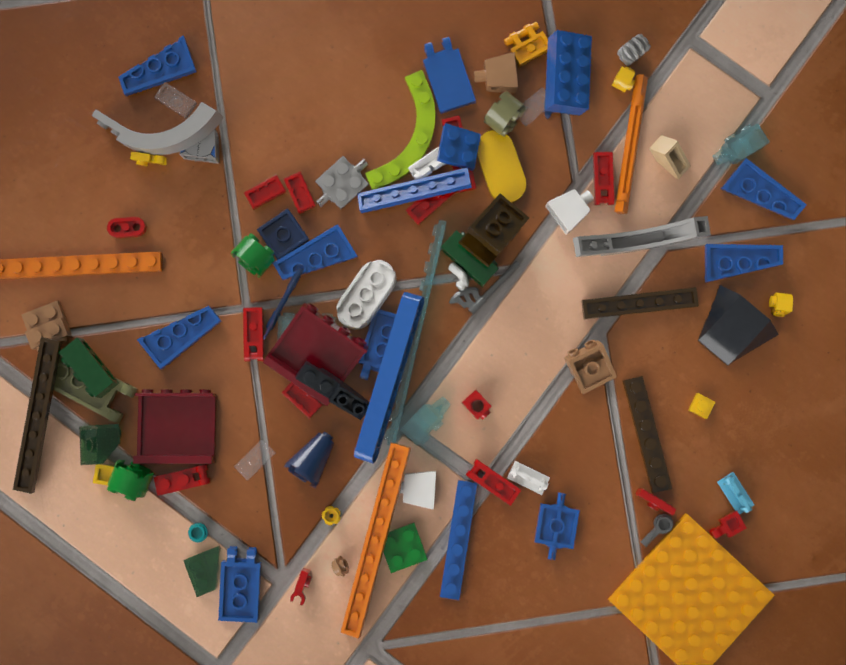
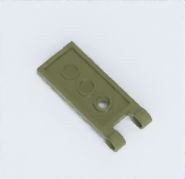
(70, 387)

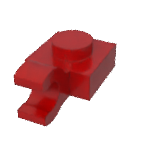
(730, 524)
(303, 581)

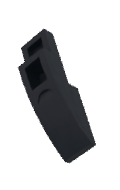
(334, 389)

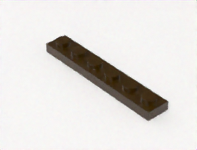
(639, 303)
(647, 435)

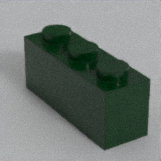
(470, 264)
(88, 368)

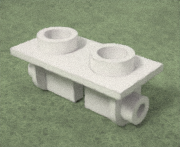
(425, 165)
(528, 478)

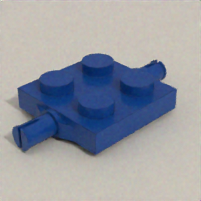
(556, 526)

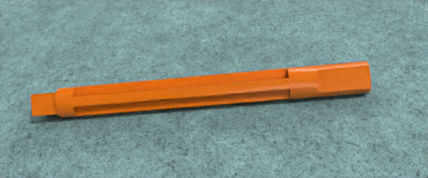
(631, 144)

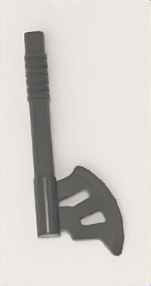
(480, 301)

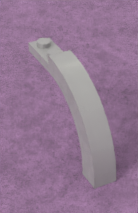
(177, 139)
(642, 239)

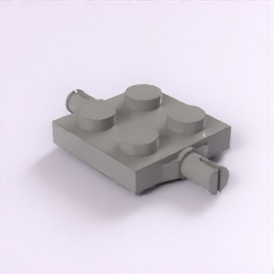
(342, 182)

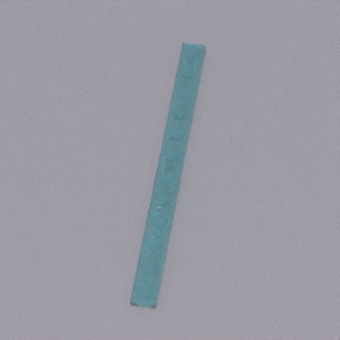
(425, 287)

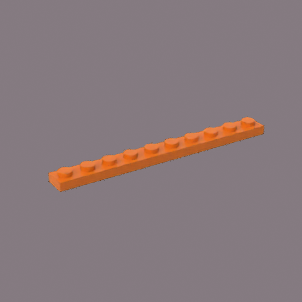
(80, 265)
(375, 540)

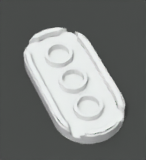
(366, 294)

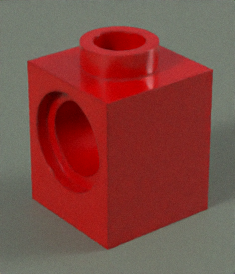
(476, 396)

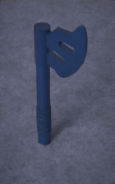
(274, 318)

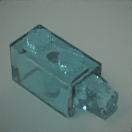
(741, 146)
(425, 420)

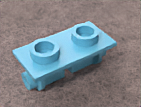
(736, 493)

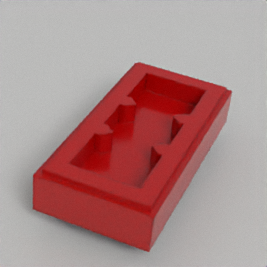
(265, 192)
(299, 192)
(302, 400)
(654, 502)

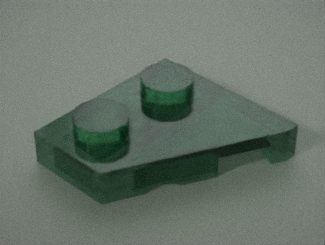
(203, 570)

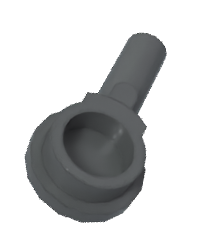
(662, 524)

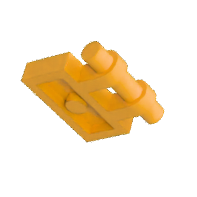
(530, 48)

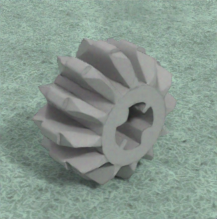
(633, 49)

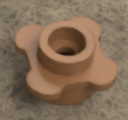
(340, 566)

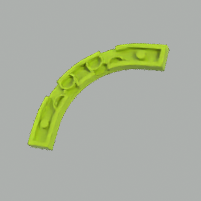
(420, 140)

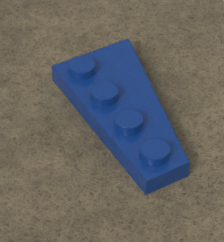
(163, 67)
(761, 189)
(736, 259)

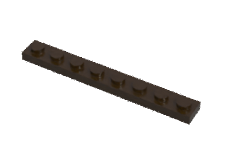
(37, 415)

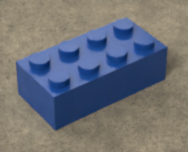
(568, 73)

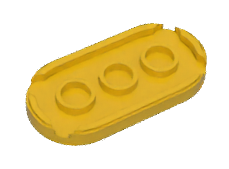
(501, 166)

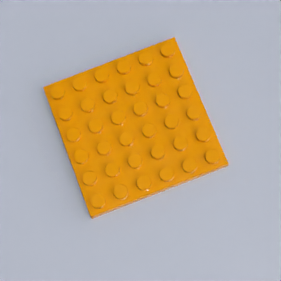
(691, 595)

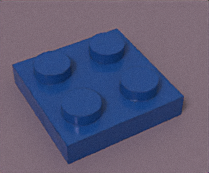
(458, 147)

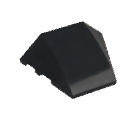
(734, 327)

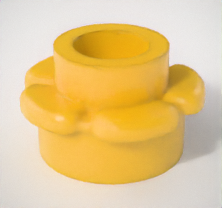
(331, 520)

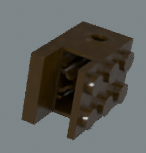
(493, 230)

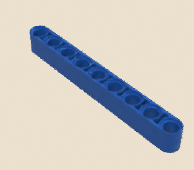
(389, 377)

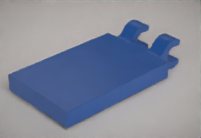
(448, 77)
(376, 341)
(240, 587)

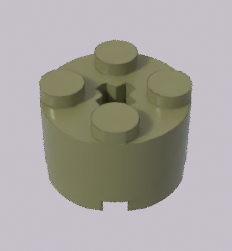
(504, 113)

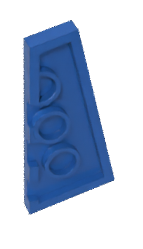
(316, 254)
(171, 341)

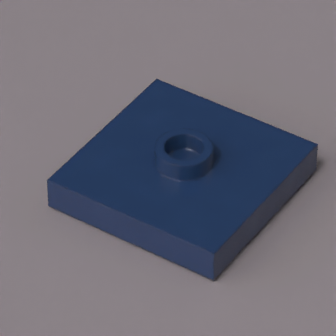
(283, 234)

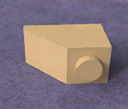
(670, 156)

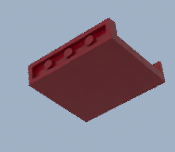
(319, 342)
(176, 427)

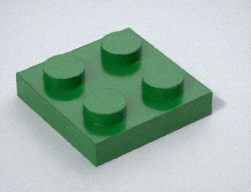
(404, 548)

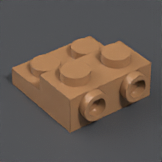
(46, 322)
(590, 366)

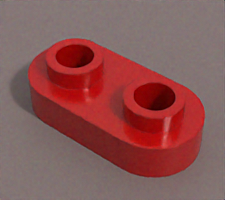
(127, 227)

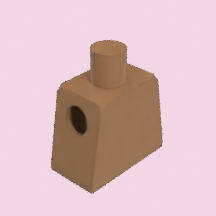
(499, 74)

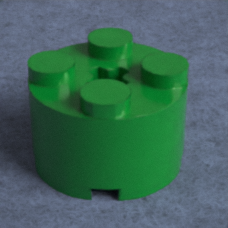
(253, 255)
(130, 480)

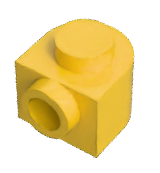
(624, 79)
(781, 304)

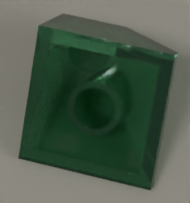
(98, 443)

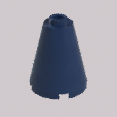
(311, 459)

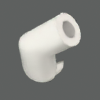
(461, 274)

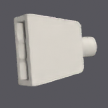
(569, 209)
(419, 489)

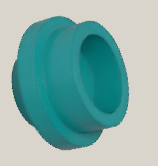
(198, 532)

